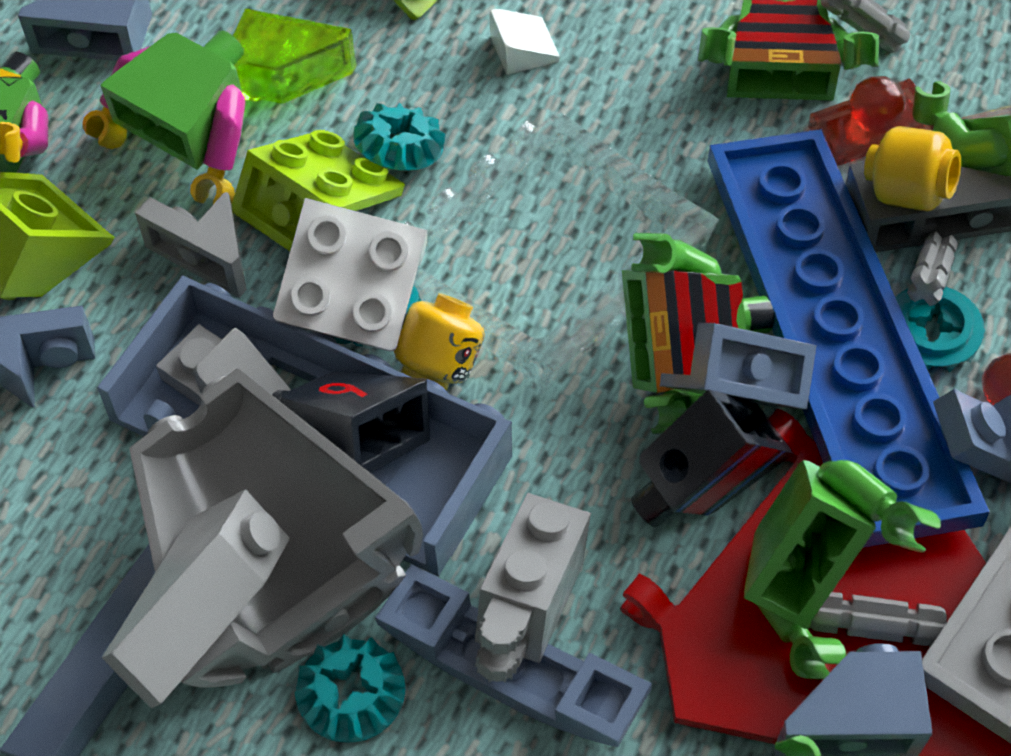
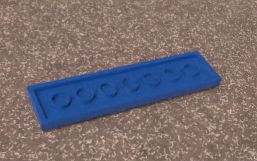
(830, 291)

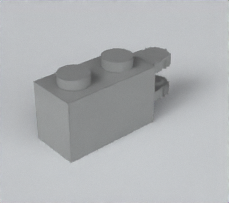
(529, 585)

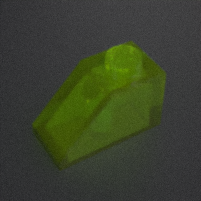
(290, 56)

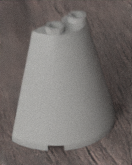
(339, 518)

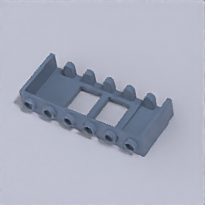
(439, 480)

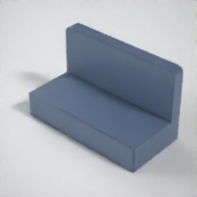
(748, 367)

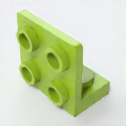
(311, 167)

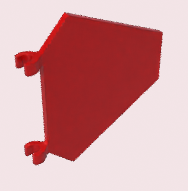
(735, 671)

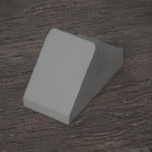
(202, 247)
(206, 357)

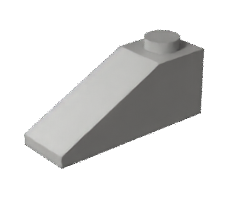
(195, 594)

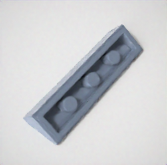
(84, 684)

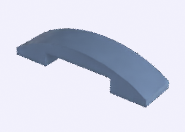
(561, 691)

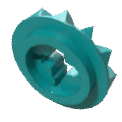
(414, 149)
(960, 328)
(361, 714)

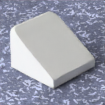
(521, 41)

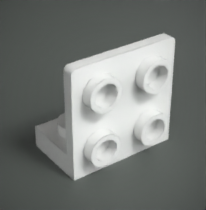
(350, 275)

